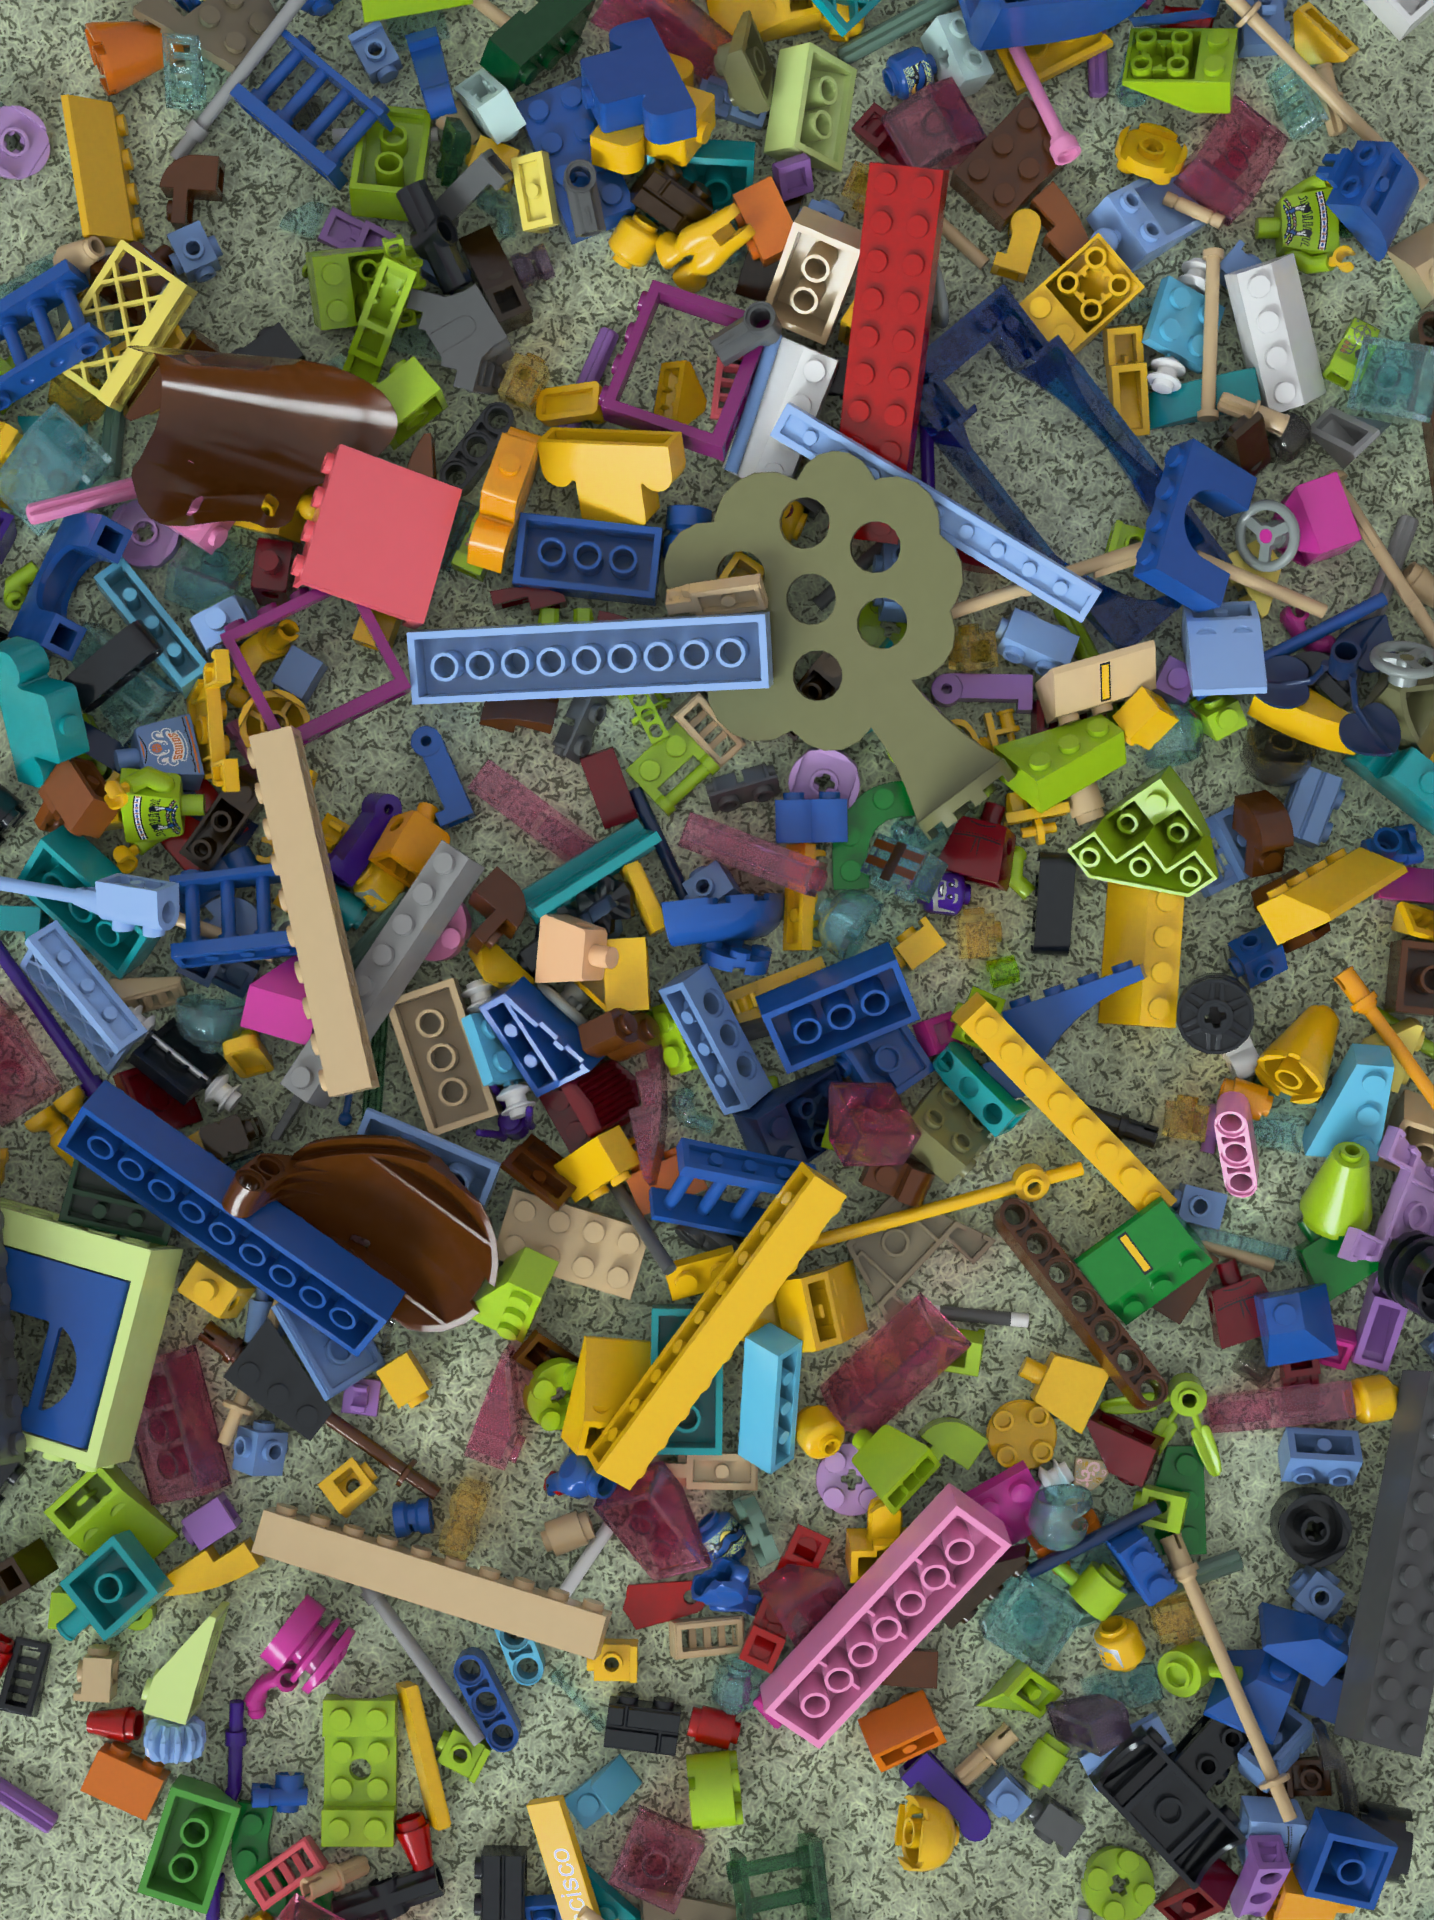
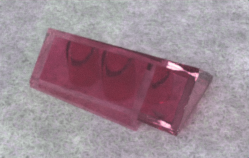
(893, 1366)

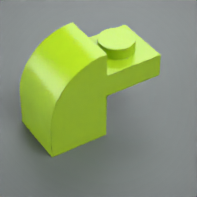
(954, 1439)

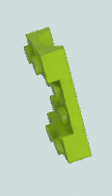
(360, 1808)

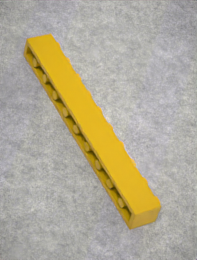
(716, 1326)

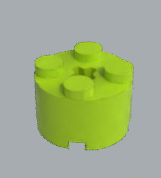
(714, 1789)

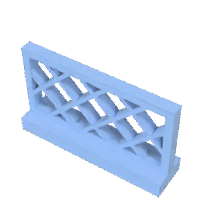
(84, 995)

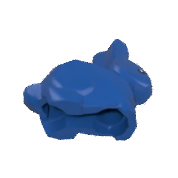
(726, 1587)

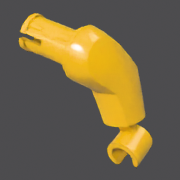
(258, 650)

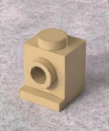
(98, 1674)

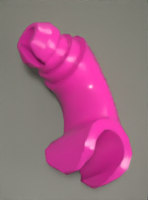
(1296, 625)
(257, 1694)

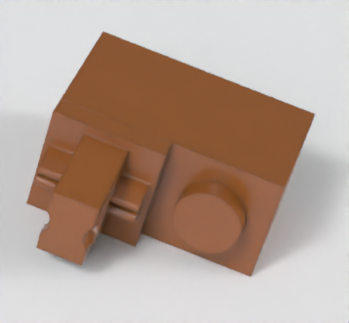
(75, 798)

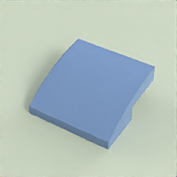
(1233, 848)

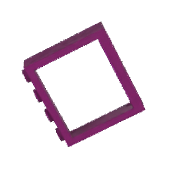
(633, 418)
(339, 716)

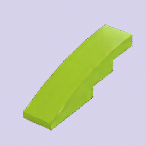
(380, 319)

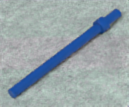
(1325, 628)

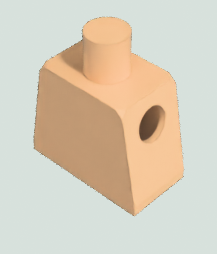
(572, 950)

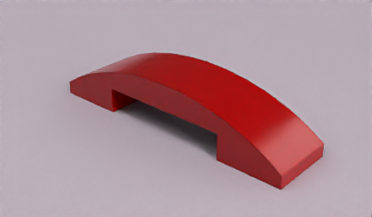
(766, 1633)

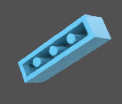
(136, 602)
(769, 1397)

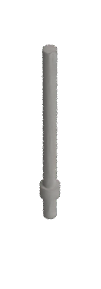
(198, 129)
(424, 1664)

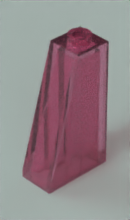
(680, 24)
(753, 854)

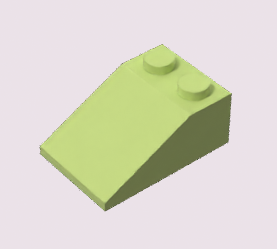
(180, 1684)

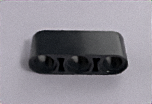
(478, 433)
(114, 665)
(1054, 904)

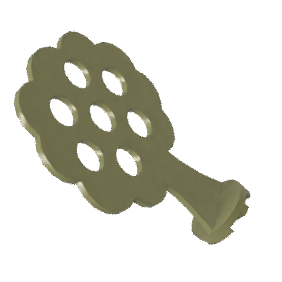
(877, 688)

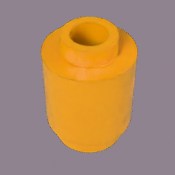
(1257, 1095)

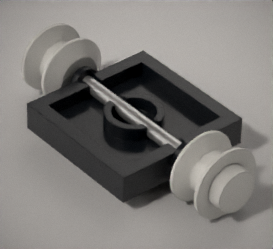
(181, 1066)

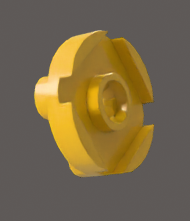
(1135, 154)

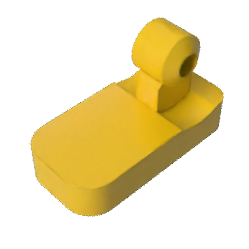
(570, 404)
(247, 1055)

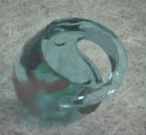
(1180, 743)
(1057, 1524)

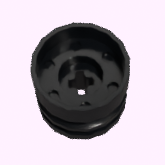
(1229, 997)
(1408, 1273)

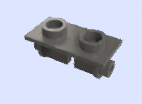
(576, 740)
(758, 785)

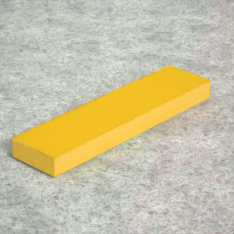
(423, 1755)

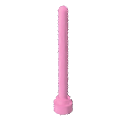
(1063, 145)

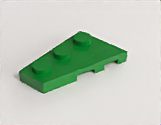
(1183, 1471)

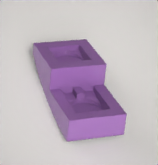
(349, 232)

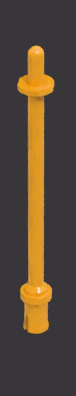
(1365, 1003)

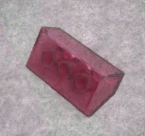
(179, 1431)

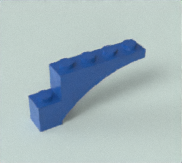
(1047, 1018)

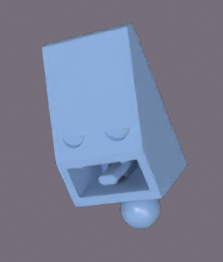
(1139, 224)
(1224, 650)

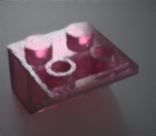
(870, 1124)

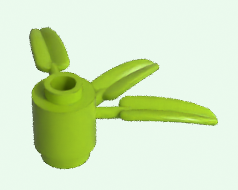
(1178, 1386)

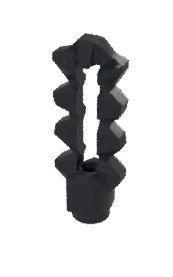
(585, 900)

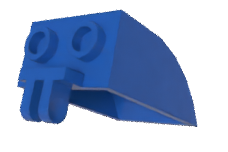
(1370, 192)

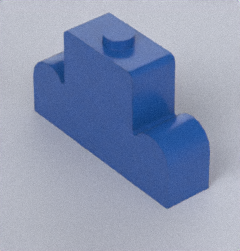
(638, 86)

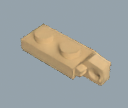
(718, 596)
(715, 1472)

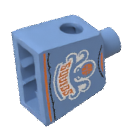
(166, 746)

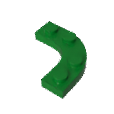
(864, 817)
(252, 1851)

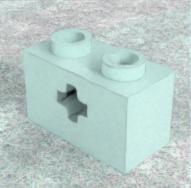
(955, 55)
(490, 106)

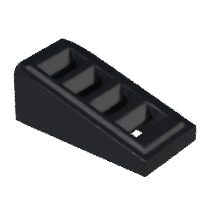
(32, 1706)

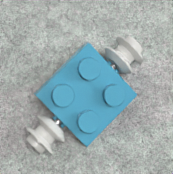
(1178, 327)
(490, 1056)

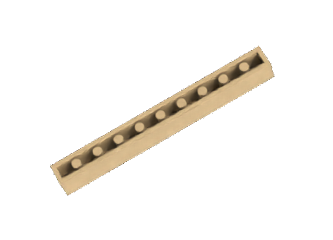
(313, 912)
(433, 1581)

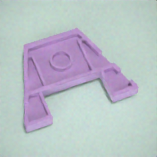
(1408, 1206)

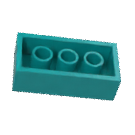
(75, 863)
(703, 1428)

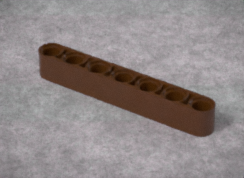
(1081, 1322)

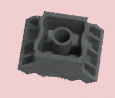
(465, 337)

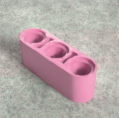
(1237, 1130)

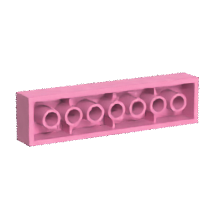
(884, 1615)

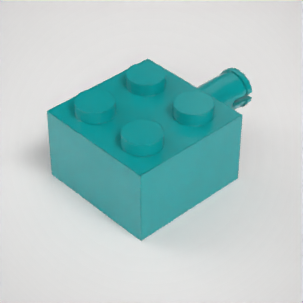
(112, 1588)

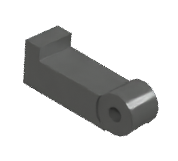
(483, 172)

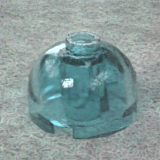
(847, 921)
(209, 1021)

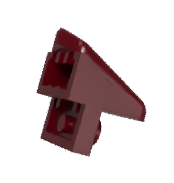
(592, 1103)

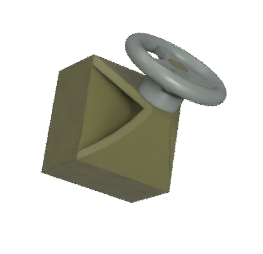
(1407, 691)

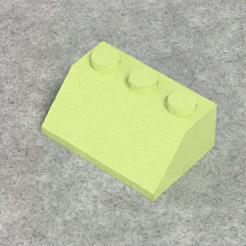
(810, 106)

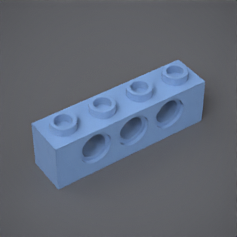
(715, 1039)

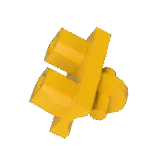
(1018, 812)

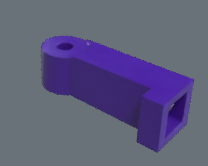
(354, 848)
(950, 1792)

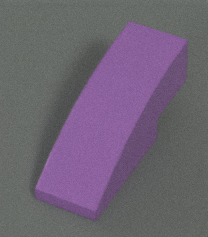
(1377, 1328)

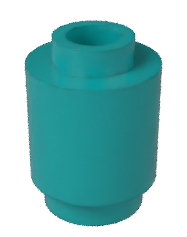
(351, 908)

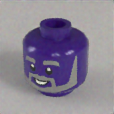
(949, 896)

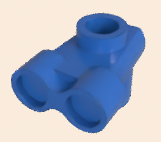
(1396, 844)
(286, 1794)

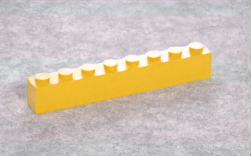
(1059, 1103)

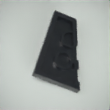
(278, 1382)

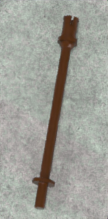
(230, 1349)

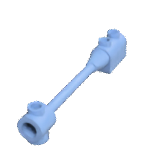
(116, 898)

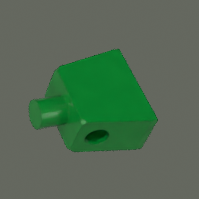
(1322, 1265)

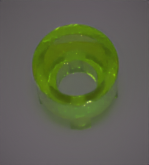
(1003, 971)

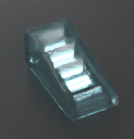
(173, 98)
(1289, 116)

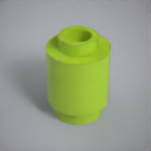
(1045, 1761)

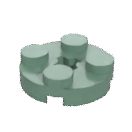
(756, 1529)

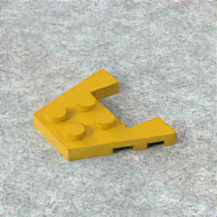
(207, 717)

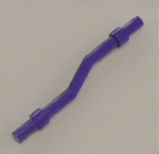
(235, 1740)

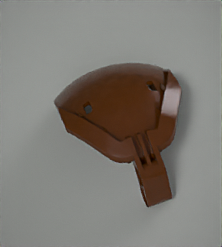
(398, 1196)

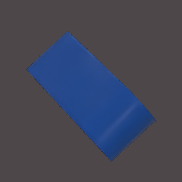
(487, 1716)

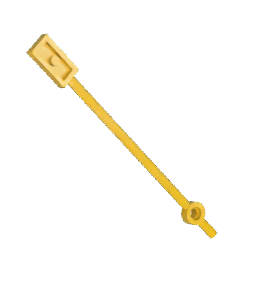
(697, 1272)

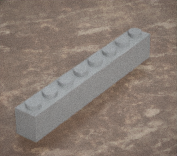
(397, 953)

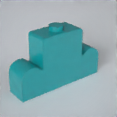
(38, 712)
(1402, 779)

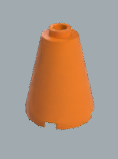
(125, 52)

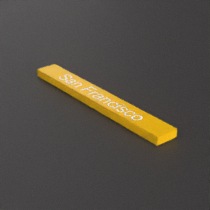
(562, 1856)

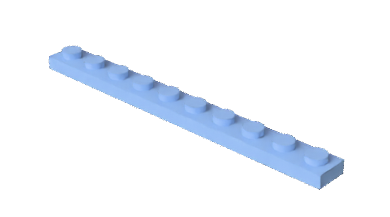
(957, 523)

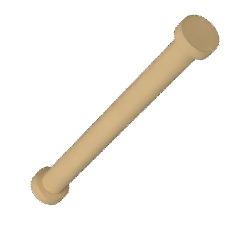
(1210, 337)

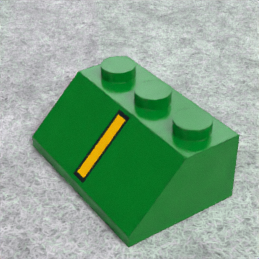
(1144, 1260)

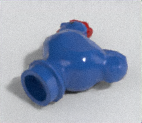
(578, 1479)

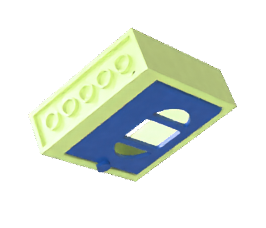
(90, 1312)

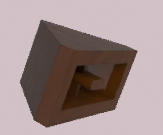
(541, 1347)

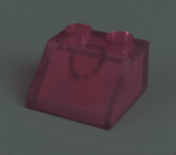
(934, 126)
(657, 1859)

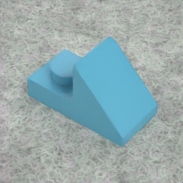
(603, 1792)

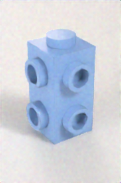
(1034, 642)

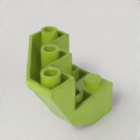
(1151, 840)

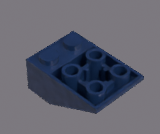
(790, 1118)

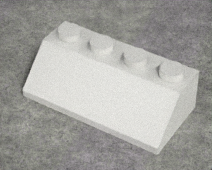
(1276, 332)
(796, 377)

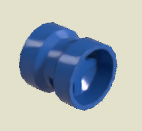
(413, 1517)

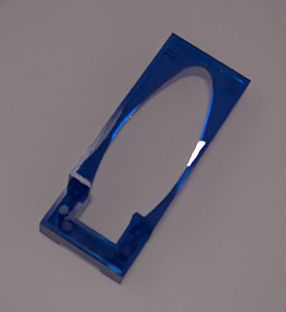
(1058, 372)

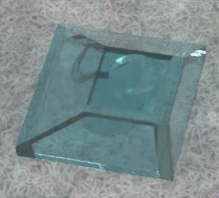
(204, 579)

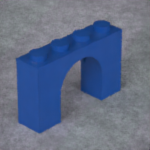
(75, 548)
(1166, 554)

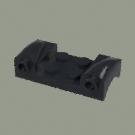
(1166, 1805)

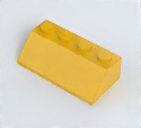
(102, 170)
(1326, 891)
(1147, 930)

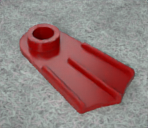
(658, 1602)

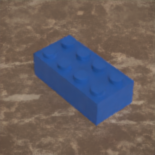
(563, 128)
(588, 558)
(837, 1007)

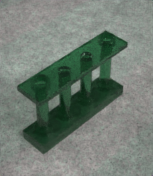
(811, 1893)

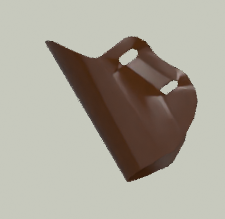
(250, 433)

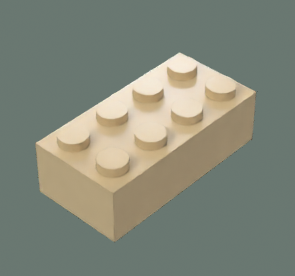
(441, 1058)
(588, 1244)

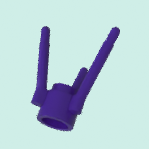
(509, 1128)

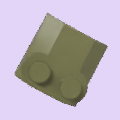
(747, 67)

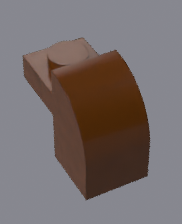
(189, 180)
(1266, 828)
(501, 904)
(904, 1182)

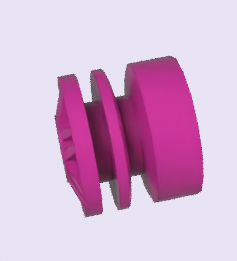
(308, 1644)

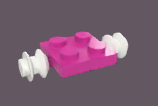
(1012, 1494)

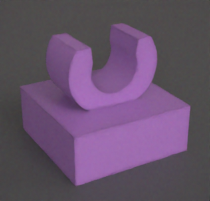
(793, 176)
(362, 1397)

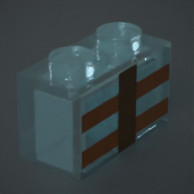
(903, 868)

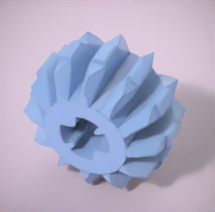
(173, 1741)

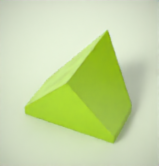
(1022, 1690)

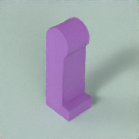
(992, 688)
(1260, 1876)

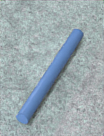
(751, 407)

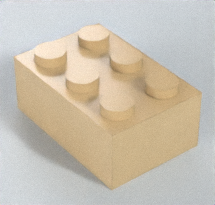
(815, 274)

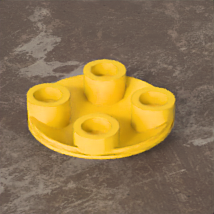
(1021, 1432)

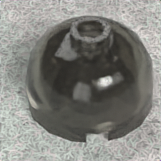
(1275, 756)

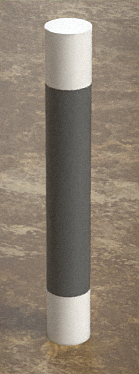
(984, 1316)

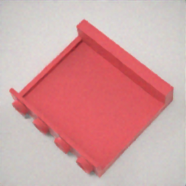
(376, 535)

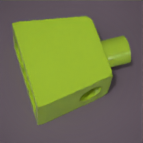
(893, 1464)

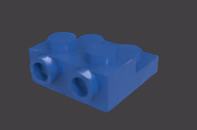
(886, 1059)

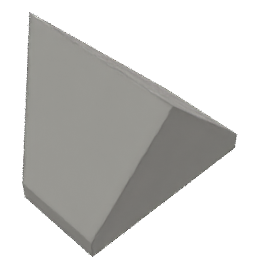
(1345, 435)

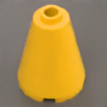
(1301, 1056)

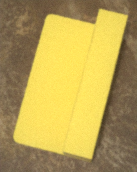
(535, 192)

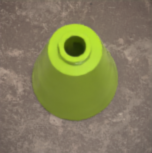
(1339, 1193)

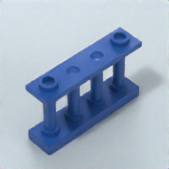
(305, 142)
(32, 304)
(228, 946)
(723, 1167)

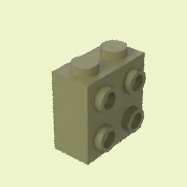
(948, 1133)

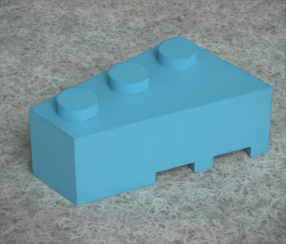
(1354, 1103)

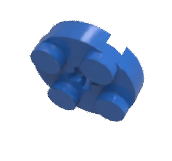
(736, 954)

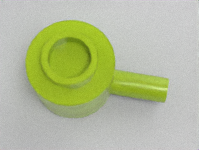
(1096, 1589)
(1189, 1669)

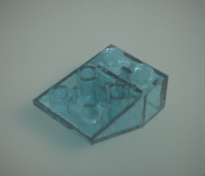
(50, 462)

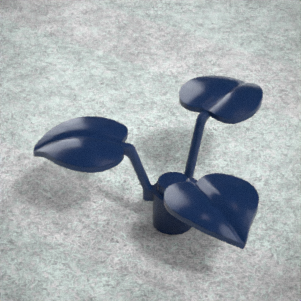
(1368, 730)

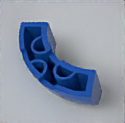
(709, 921)

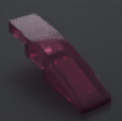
(529, 812)
(651, 1118)
(1280, 1407)

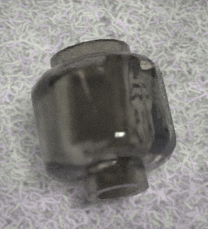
(1293, 442)

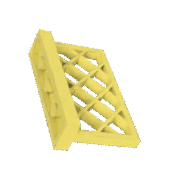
(153, 332)

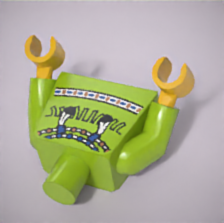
(1306, 228)
(150, 809)

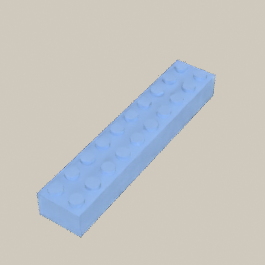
(591, 658)

